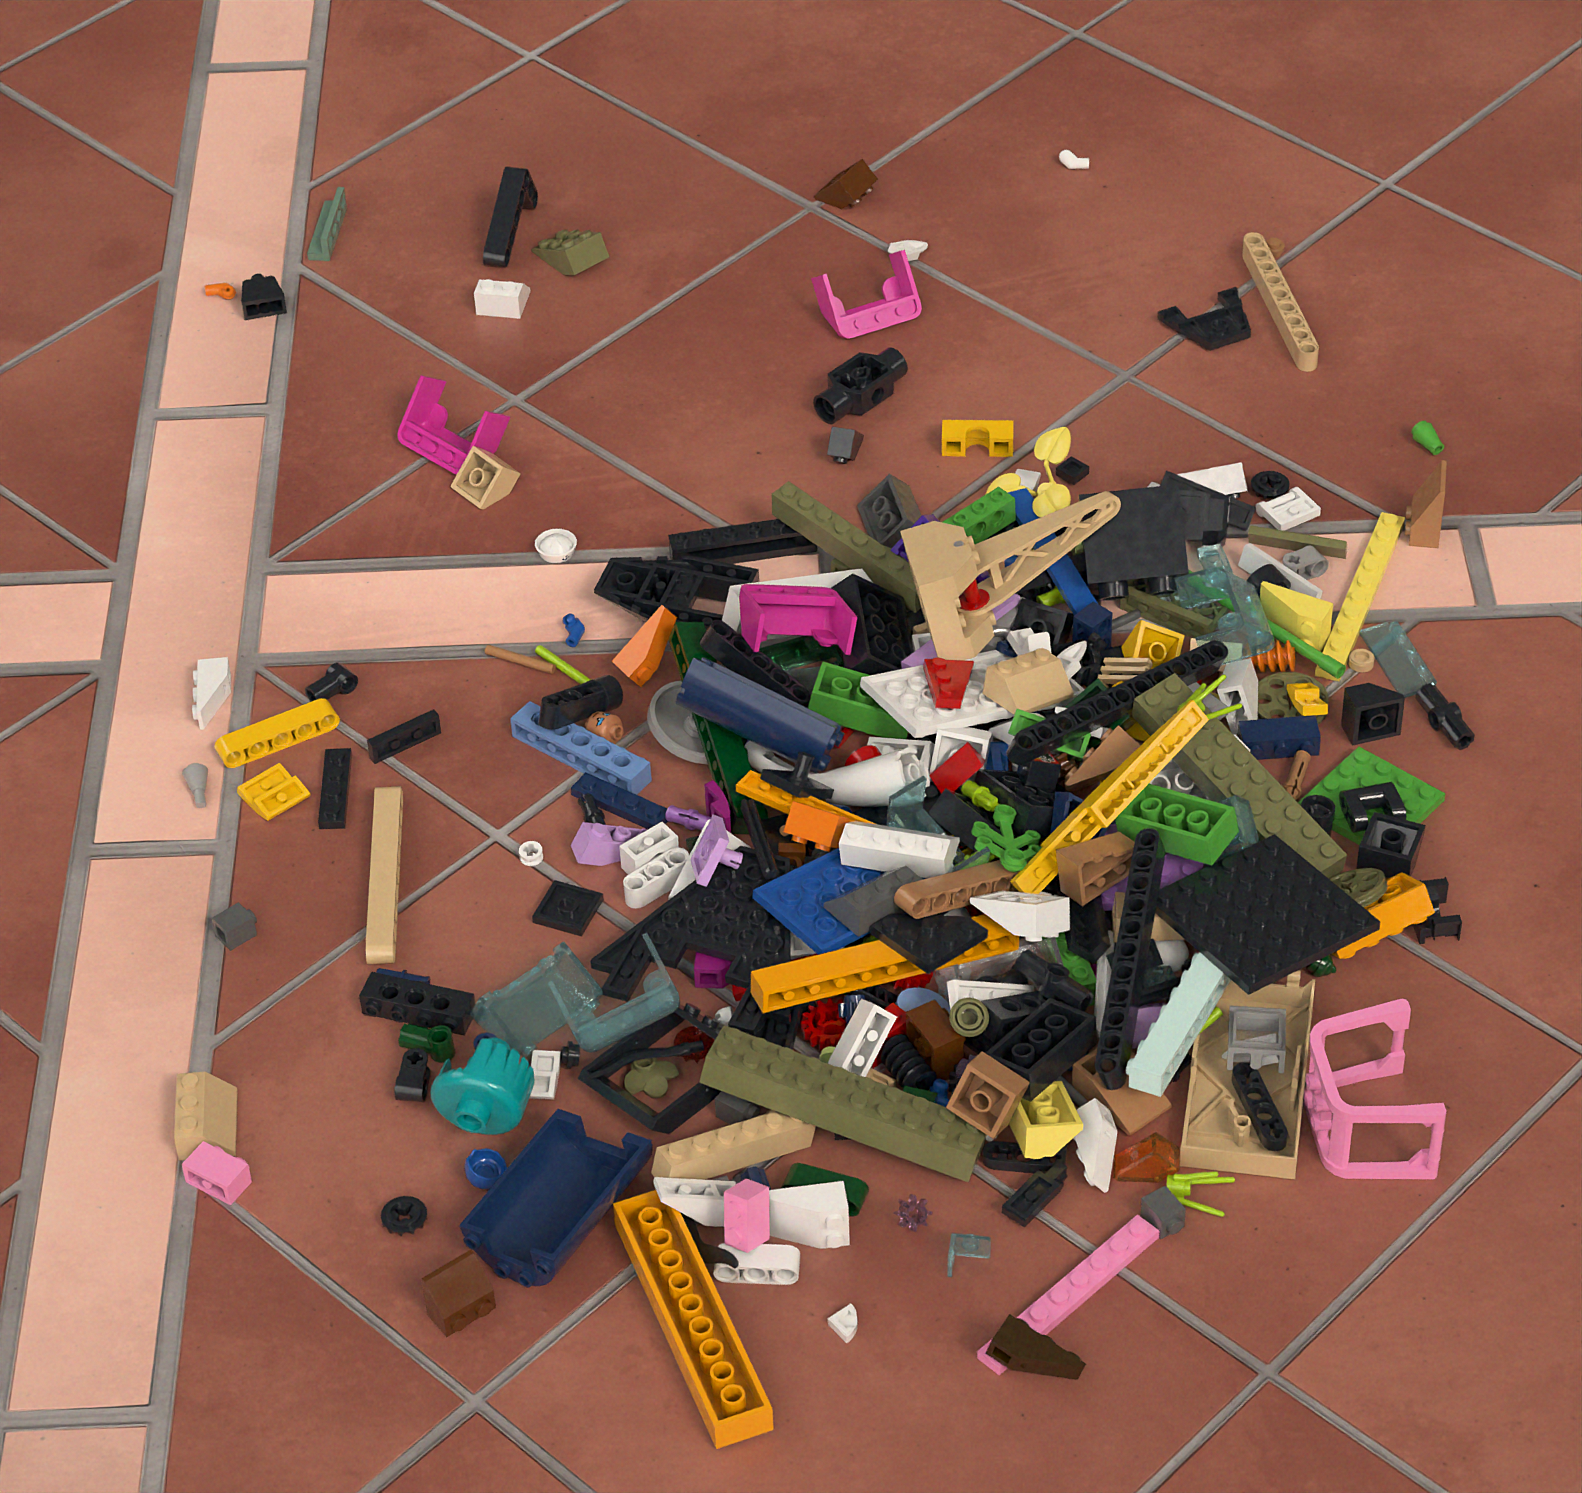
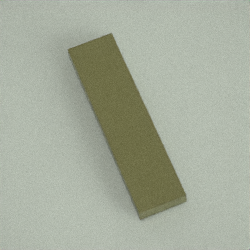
(1296, 541)

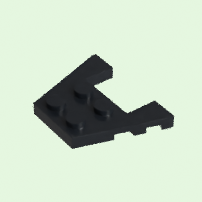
(1215, 327)

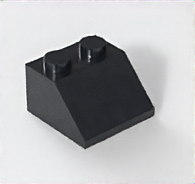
(1044, 619)
(1371, 713)
(1390, 845)

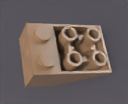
(1101, 762)
(1128, 1106)

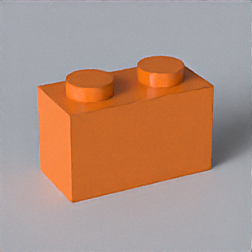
(815, 825)

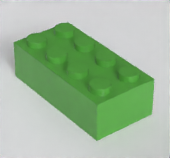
(842, 699)
(1185, 823)

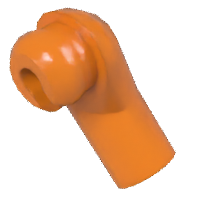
(222, 289)

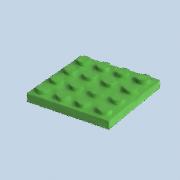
(1367, 769)

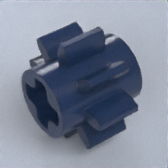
(849, 1006)

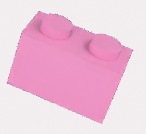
(217, 1172)
(746, 1215)

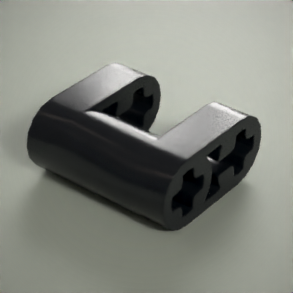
(1358, 800)

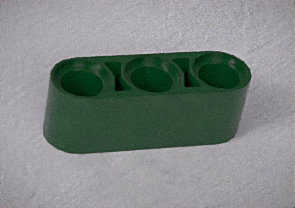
(804, 1175)

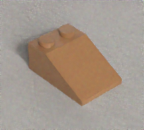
(1427, 510)

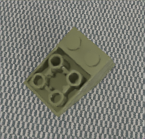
(572, 251)

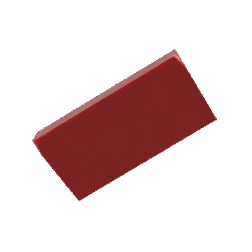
(957, 768)

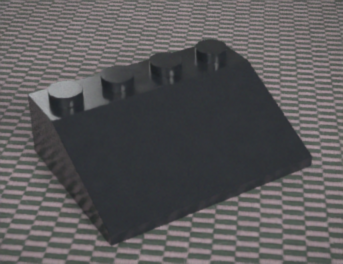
(881, 627)
(1032, 804)

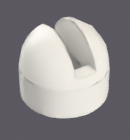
(724, 1016)

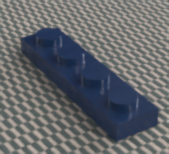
(620, 801)

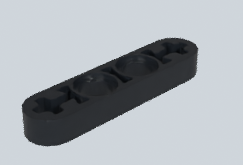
(1258, 1106)

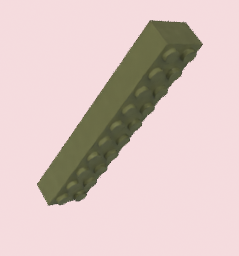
(1226, 768)
(842, 1103)

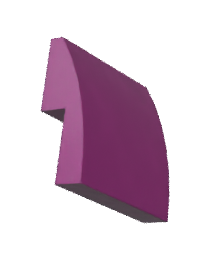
(717, 803)

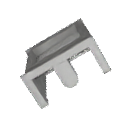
(1256, 1033)

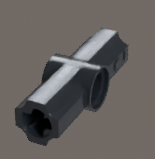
(1445, 716)
(1053, 980)

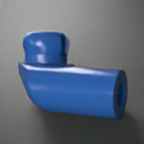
(940, 1087)

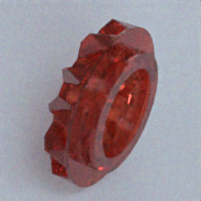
(694, 1034)

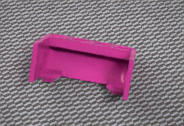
(899, 302)
(425, 433)
(795, 611)

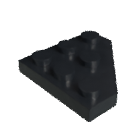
(930, 939)

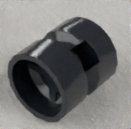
(1321, 810)

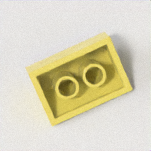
(1046, 1122)

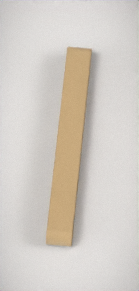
(1280, 302)
(384, 875)

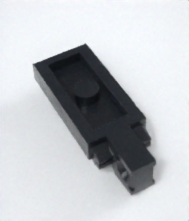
(1035, 1194)

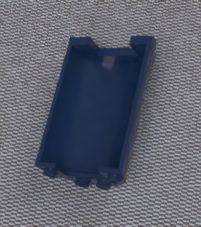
(758, 713)
(551, 1199)

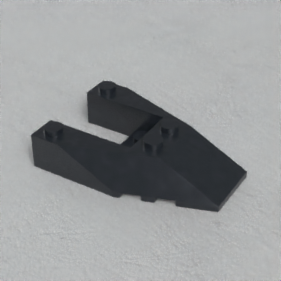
(646, 585)

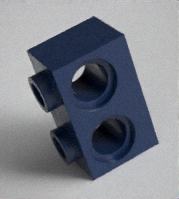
(1093, 619)

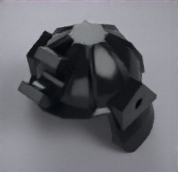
(1090, 662)

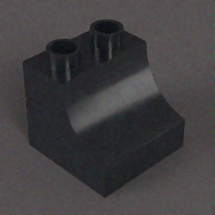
(1138, 544)

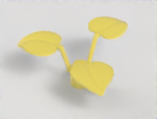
(1050, 497)

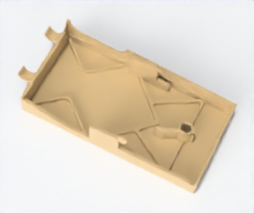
(1216, 1124)

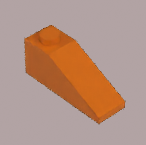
(645, 650)

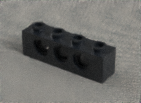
(416, 1003)
(1009, 1012)

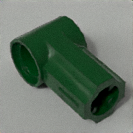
(434, 1041)

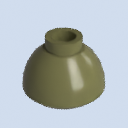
(969, 1017)

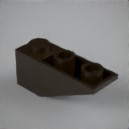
(1028, 1351)

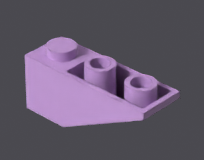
(600, 843)

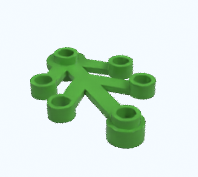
(1011, 858)

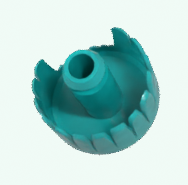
(488, 1092)

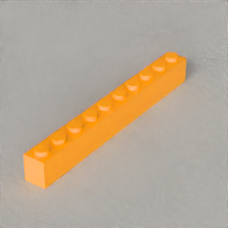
(857, 969)

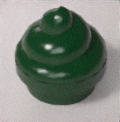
(1322, 967)

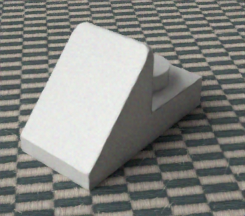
(1026, 641)

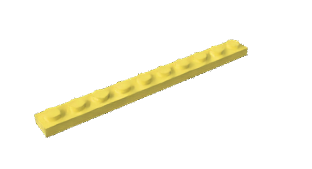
(1362, 590)

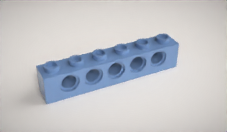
(582, 750)

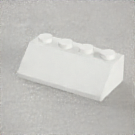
(892, 847)

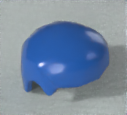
(484, 1168)

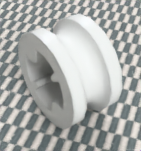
(531, 846)

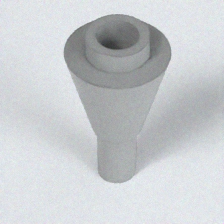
(196, 778)

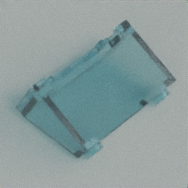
(527, 1009)

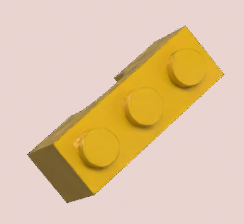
(994, 434)

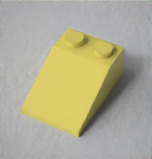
(1298, 613)

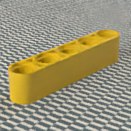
(276, 733)

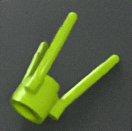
(1198, 696)
(1181, 1186)

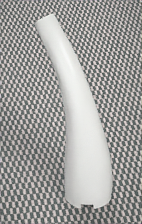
(859, 784)

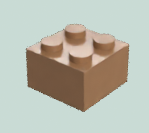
(987, 1095)

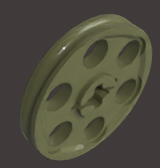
(1279, 697)
(1362, 884)

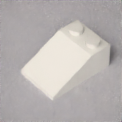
(1026, 913)
(810, 1215)

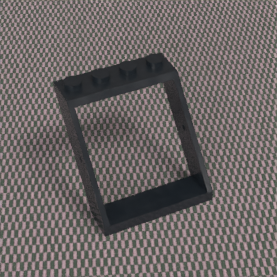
(680, 1109)

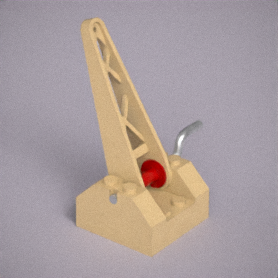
(948, 562)

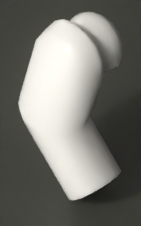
(1072, 161)

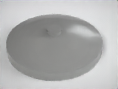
(675, 725)

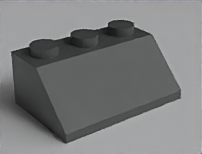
(889, 510)
(870, 900)

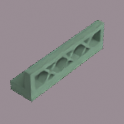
(328, 227)

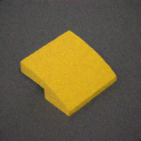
(273, 792)

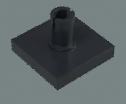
(797, 781)

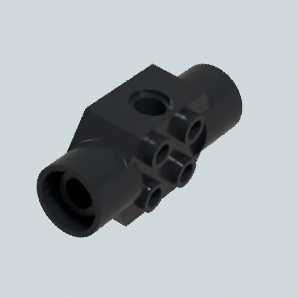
(860, 384)

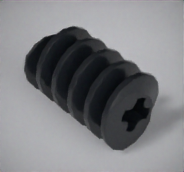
(906, 1063)

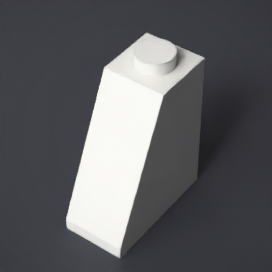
(1242, 688)

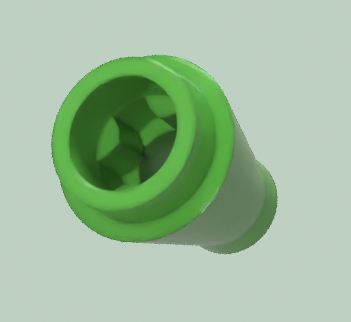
(1427, 437)

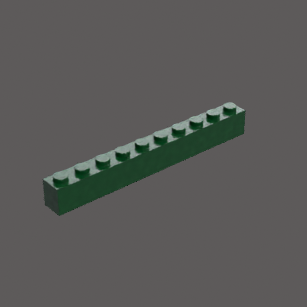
(722, 748)

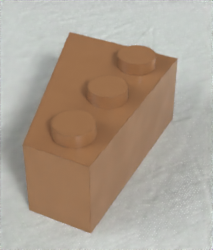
(1094, 866)

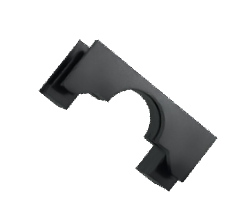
(1435, 924)

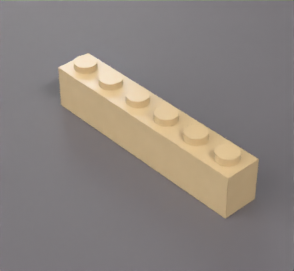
(732, 1147)

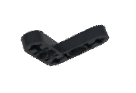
(1002, 1162)

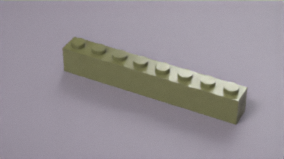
(845, 542)

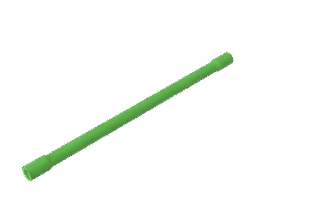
(1324, 661)

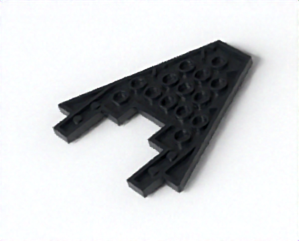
(711, 921)

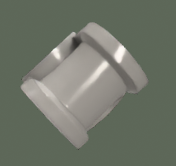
(1306, 562)

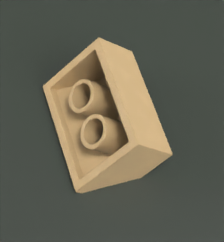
(1028, 682)
(204, 1113)

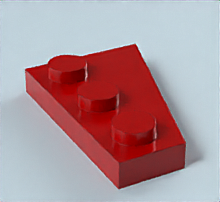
(947, 681)

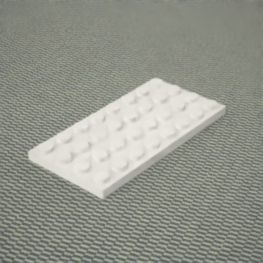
(909, 700)

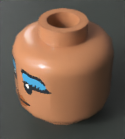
(605, 725)

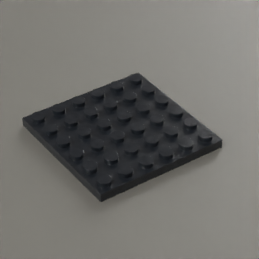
(1263, 914)

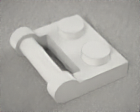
(1288, 509)

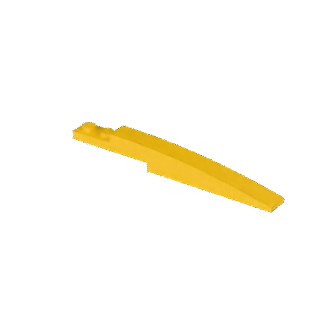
(1112, 796)

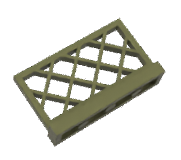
(1171, 614)

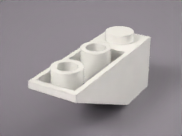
(212, 688)
(1096, 1143)

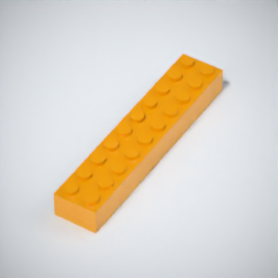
(693, 1319)

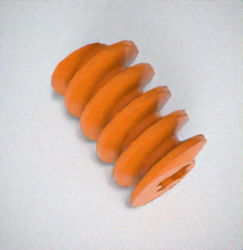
(1276, 656)

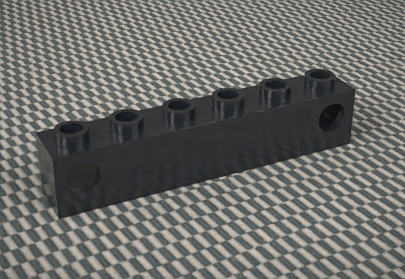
(741, 542)

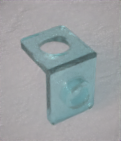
(967, 1245)

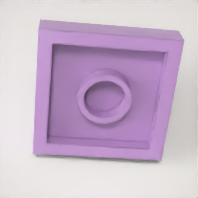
(712, 851)

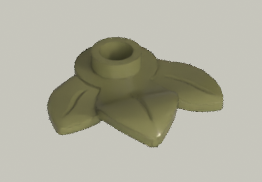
(650, 1077)

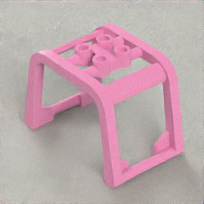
(1323, 1099)

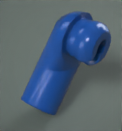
(575, 629)

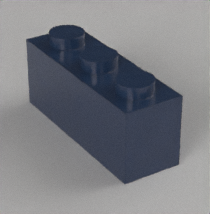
(1280, 736)

